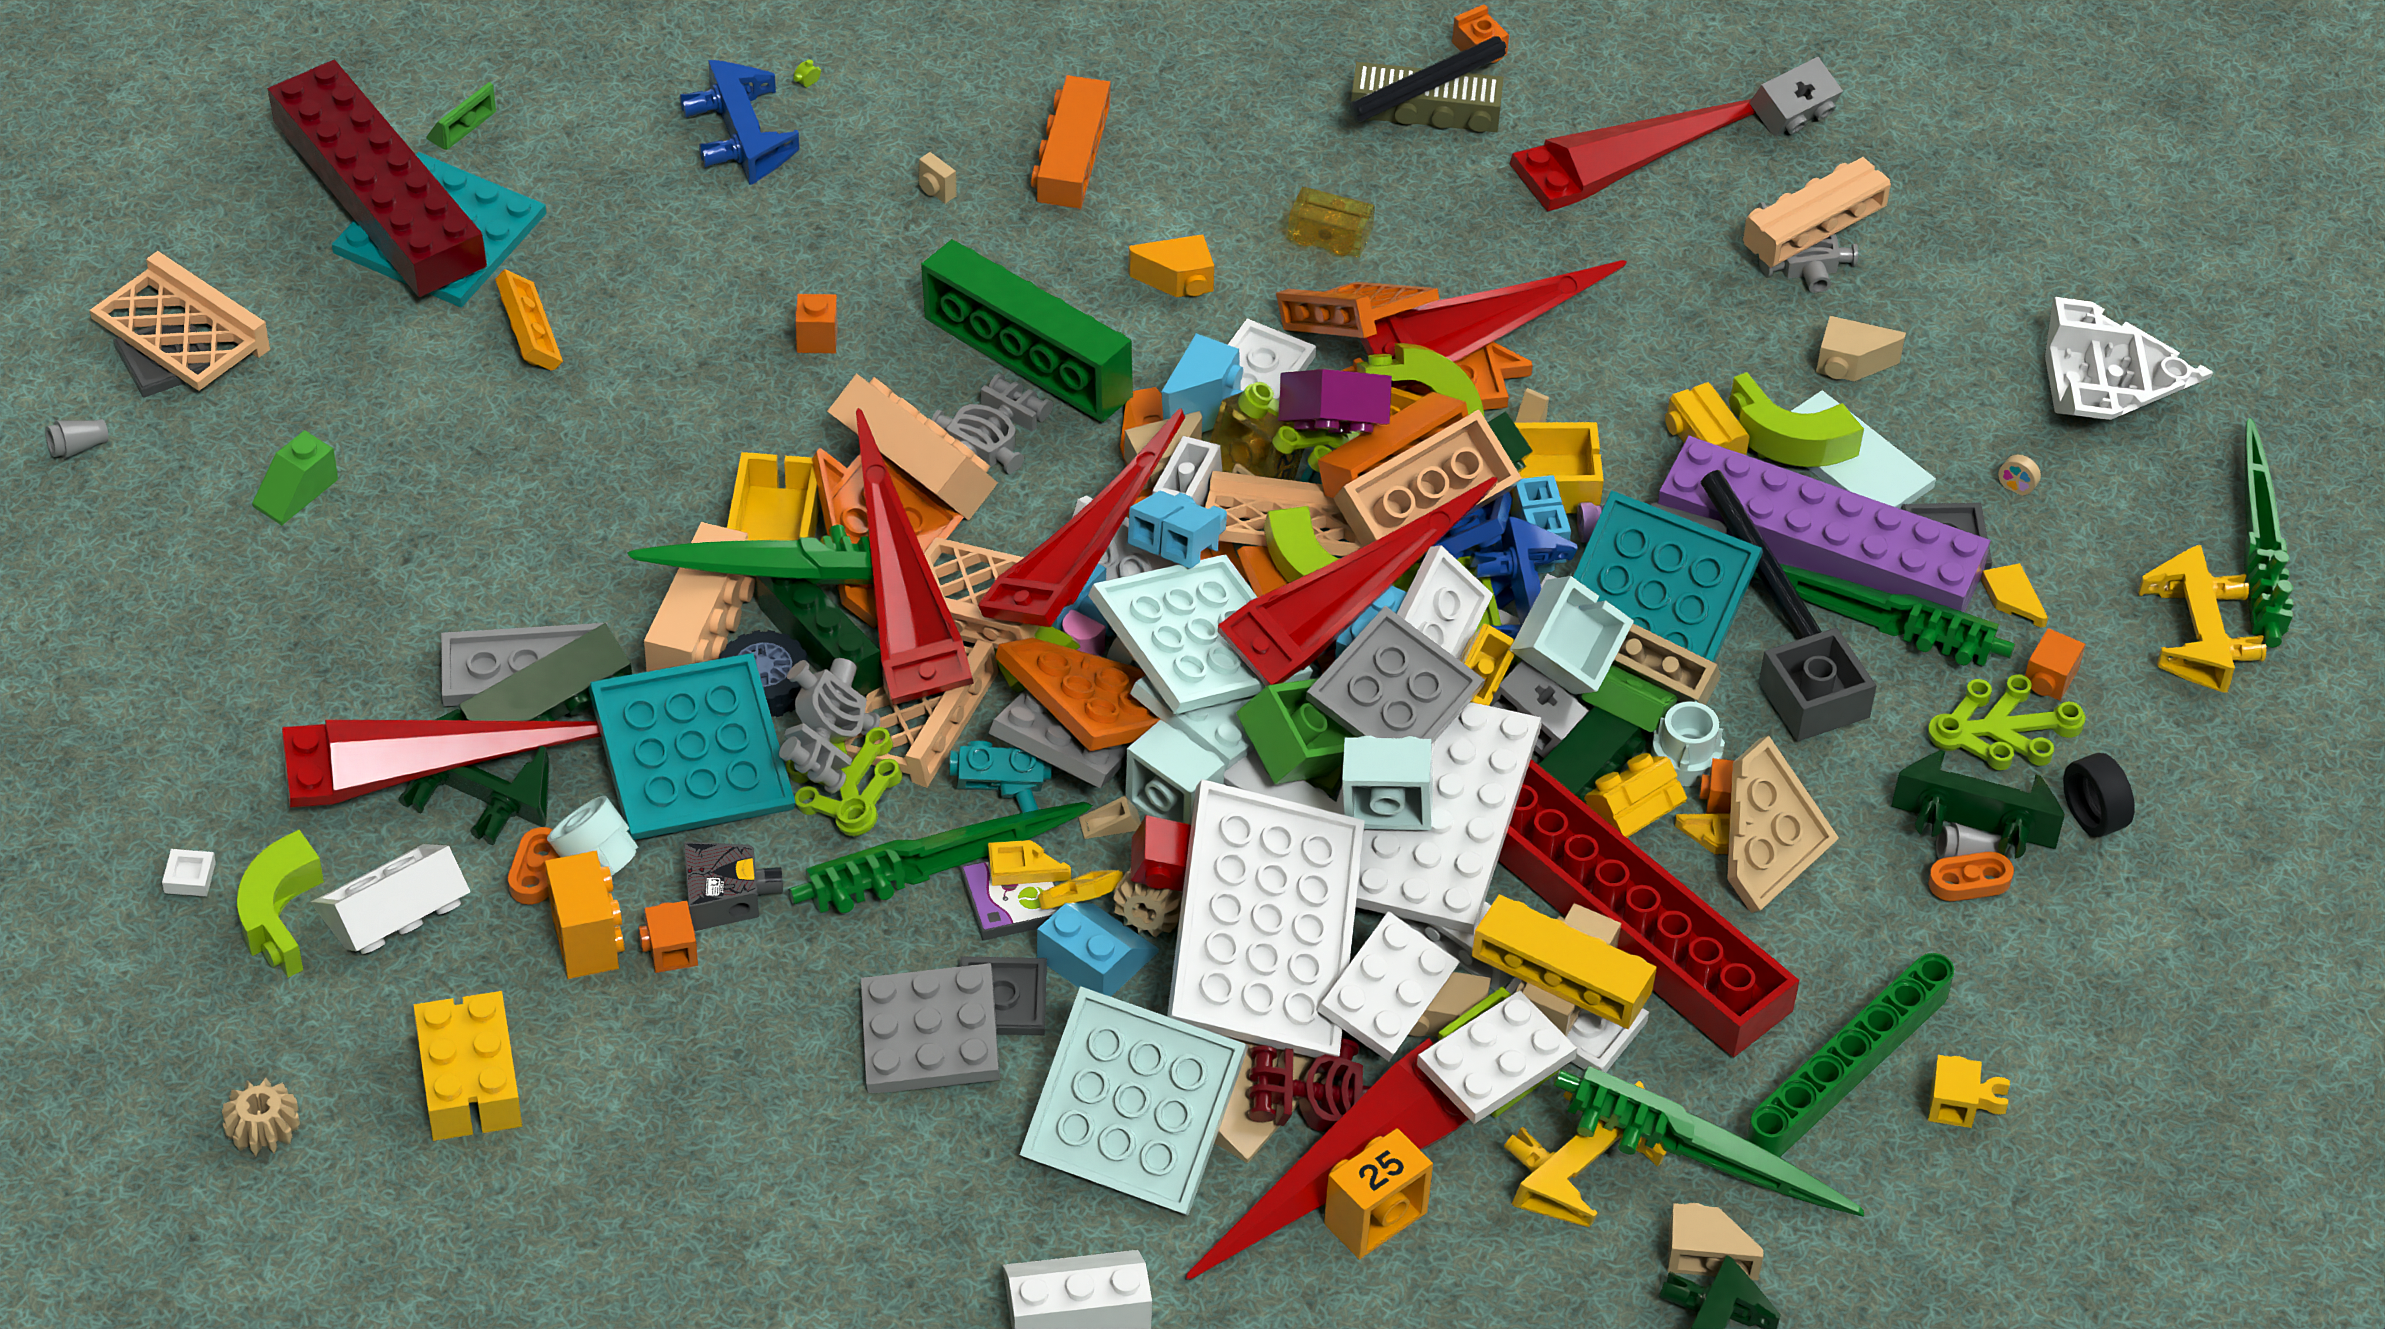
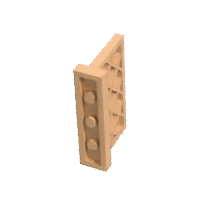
(202, 306)
(1255, 495)
(965, 611)
(946, 721)

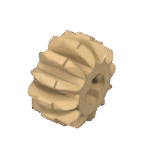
(1146, 906)
(260, 1116)

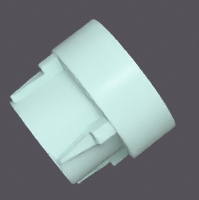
(1690, 740)
(595, 828)

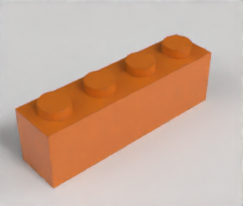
(1072, 141)
(1387, 441)

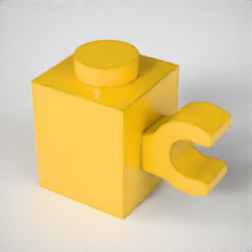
(1958, 1092)

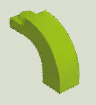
(1428, 367)
(1794, 437)
(1294, 544)
(265, 889)

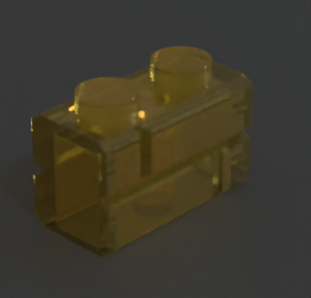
(1330, 222)

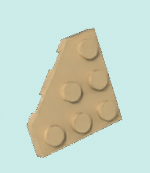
(1772, 826)

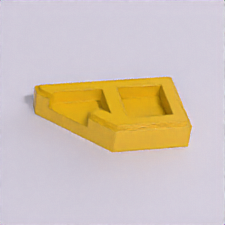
(2013, 592)
(1706, 829)
(1024, 863)
(1081, 888)

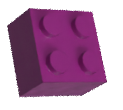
(1334, 400)

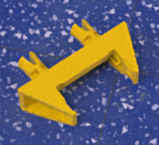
(2212, 658)
(1548, 1187)

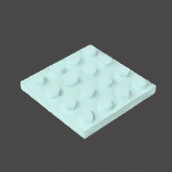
(1171, 629)
(1134, 1100)

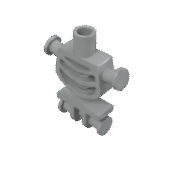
(1814, 262)
(985, 425)
(823, 707)

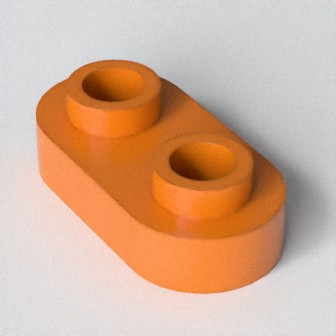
(530, 867)
(1968, 875)

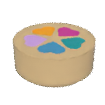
(2019, 474)

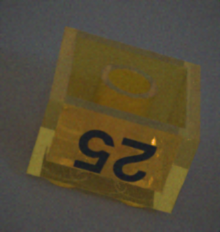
(1250, 442)

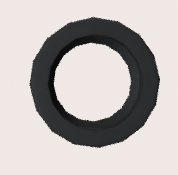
(2098, 794)

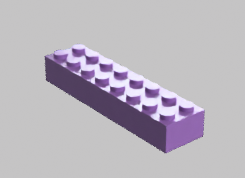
(1833, 528)

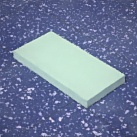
(1878, 471)

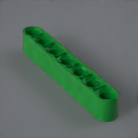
(1851, 1054)

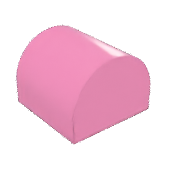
(1086, 632)

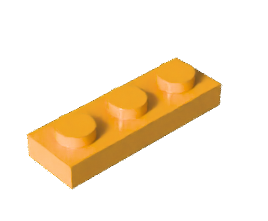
(528, 320)

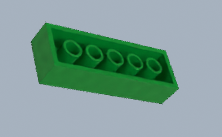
(1028, 330)

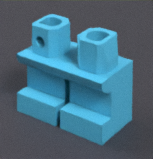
(1540, 504)
(1175, 527)

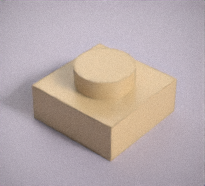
(937, 178)

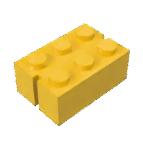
(1570, 455)
(772, 511)
(465, 1062)

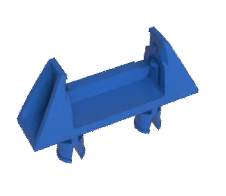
(731, 98)
(1523, 548)

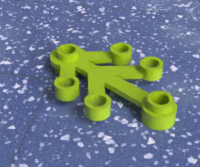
(1258, 401)
(2002, 726)
(853, 804)

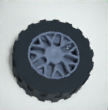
(774, 658)

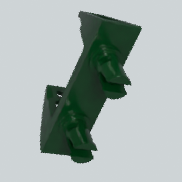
(522, 798)
(1979, 805)
(1729, 1297)

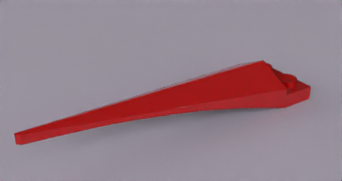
(1588, 161)
(1473, 321)
(1058, 569)
(1301, 619)
(916, 630)
(363, 756)
(1399, 1099)

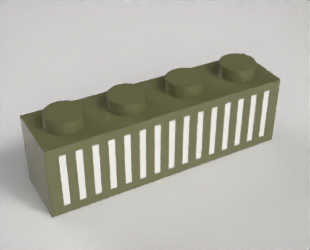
(1462, 103)

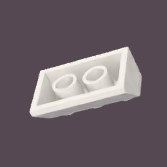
(393, 897)
(1080, 1292)

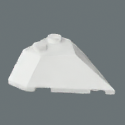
(2108, 367)

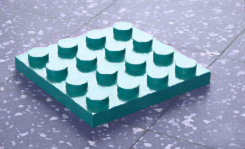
(496, 211)
(1668, 573)
(691, 746)

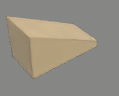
(1533, 407)
(1111, 819)

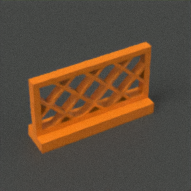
(1348, 308)

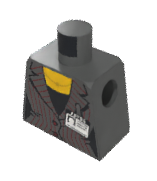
(725, 883)

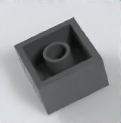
(1817, 684)

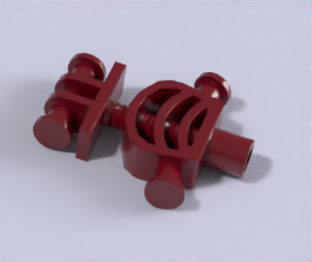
(1278, 1087)

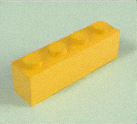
(1563, 961)

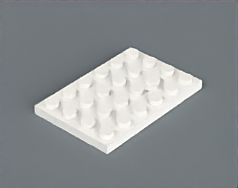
(1476, 783)
(1265, 918)

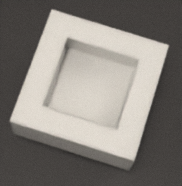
(188, 872)

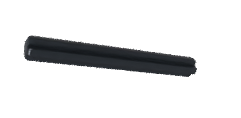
(1427, 79)
(1768, 567)

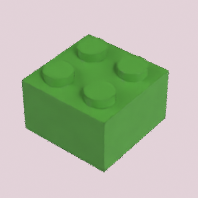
(1292, 733)

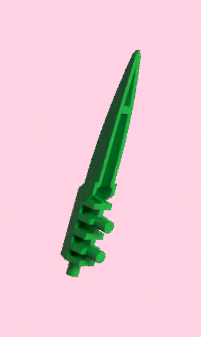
(2264, 548)
(819, 562)
(1903, 615)
(917, 859)
(1689, 1135)

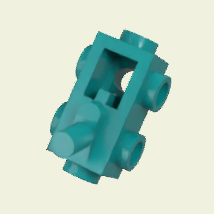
(1000, 769)

